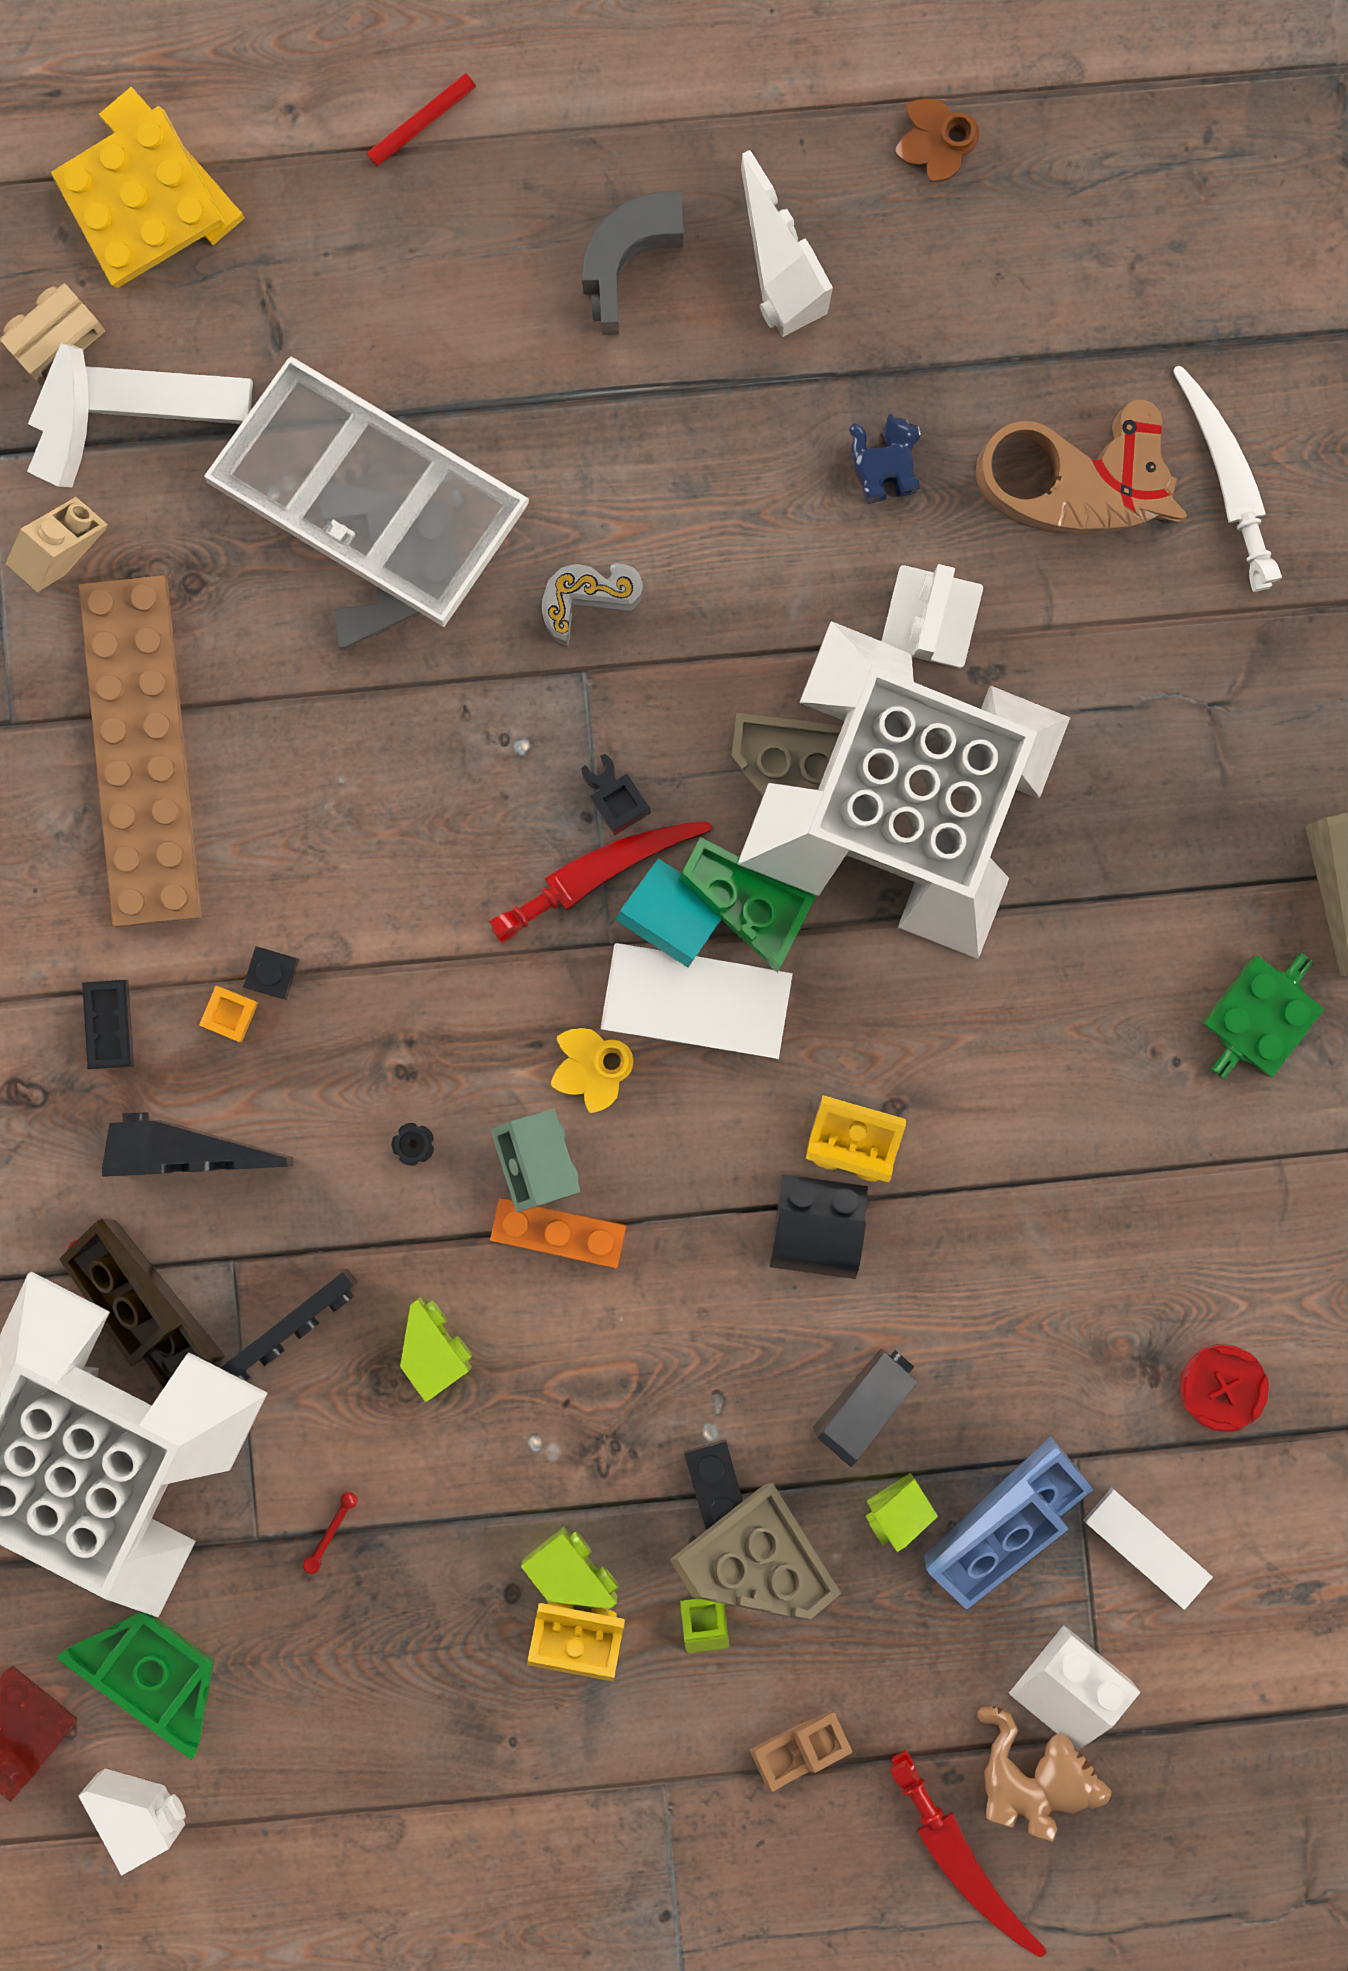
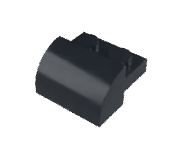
(819, 1226)

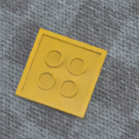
(137, 197)

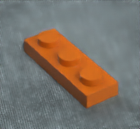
(559, 1233)

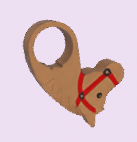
(1088, 495)

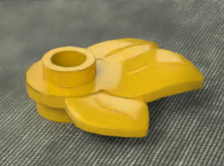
(585, 1067)

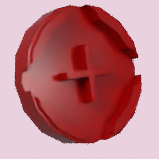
(1224, 1387)

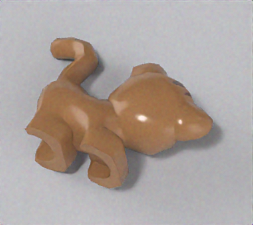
(1061, 1781)

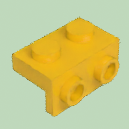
(855, 1139)
(576, 1640)

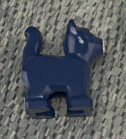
(888, 463)

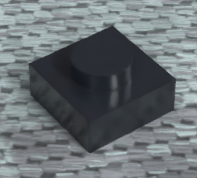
(270, 973)

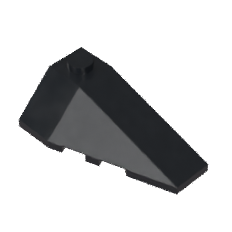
(165, 1147)

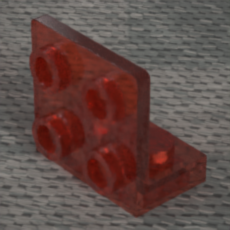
(29, 1730)

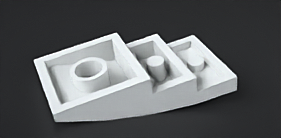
(700, 1005)

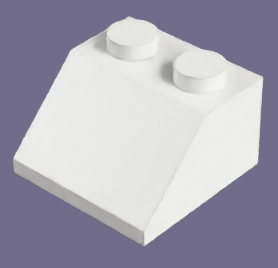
(1074, 1689)
(132, 1817)

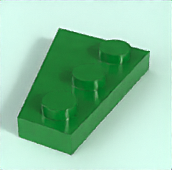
(751, 904)

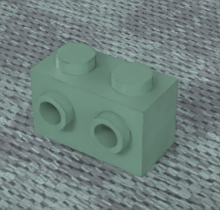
(535, 1160)

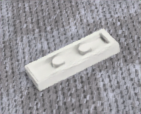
(1147, 1548)

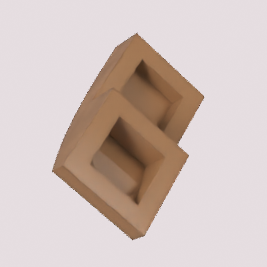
(801, 1750)

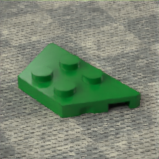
(149, 1675)

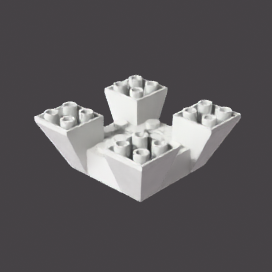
(886, 715)
(134, 1451)

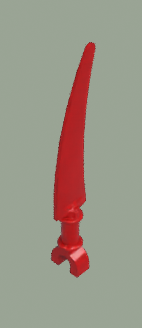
(591, 871)
(955, 1857)

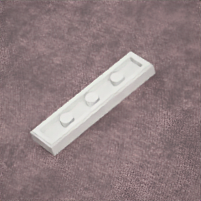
(168, 395)

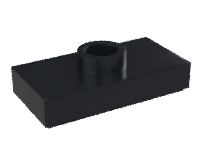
(108, 1024)

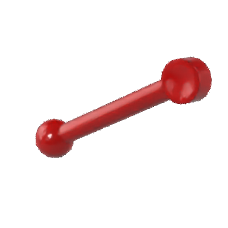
(313, 1562)

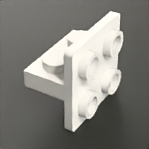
(932, 615)

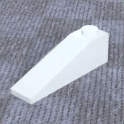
(788, 270)

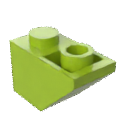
(429, 1353)
(900, 1513)
(566, 1573)

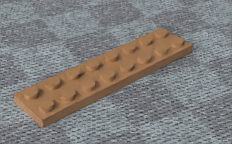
(140, 751)

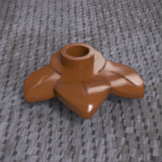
(930, 139)

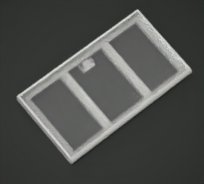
(367, 490)

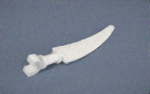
(1236, 482)

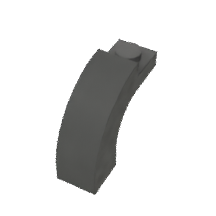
(632, 228)

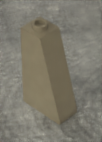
(1330, 857)

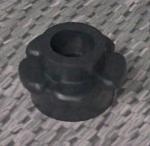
(409, 1155)

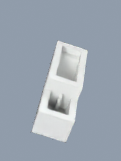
(62, 417)

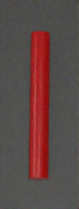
(421, 120)

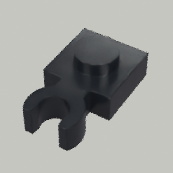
(617, 799)

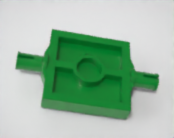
(1262, 1016)

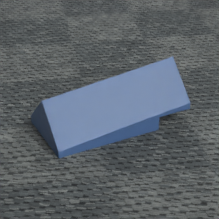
(1008, 1525)

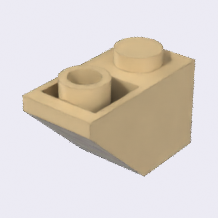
(54, 543)

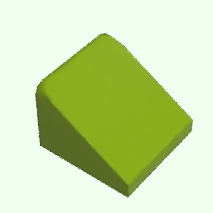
(704, 1625)

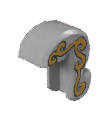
(586, 587)

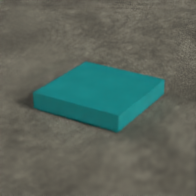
(669, 914)

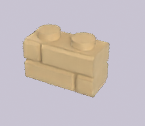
(54, 321)

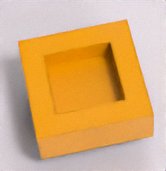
(228, 1013)

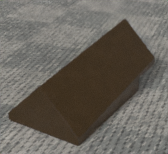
(144, 1311)

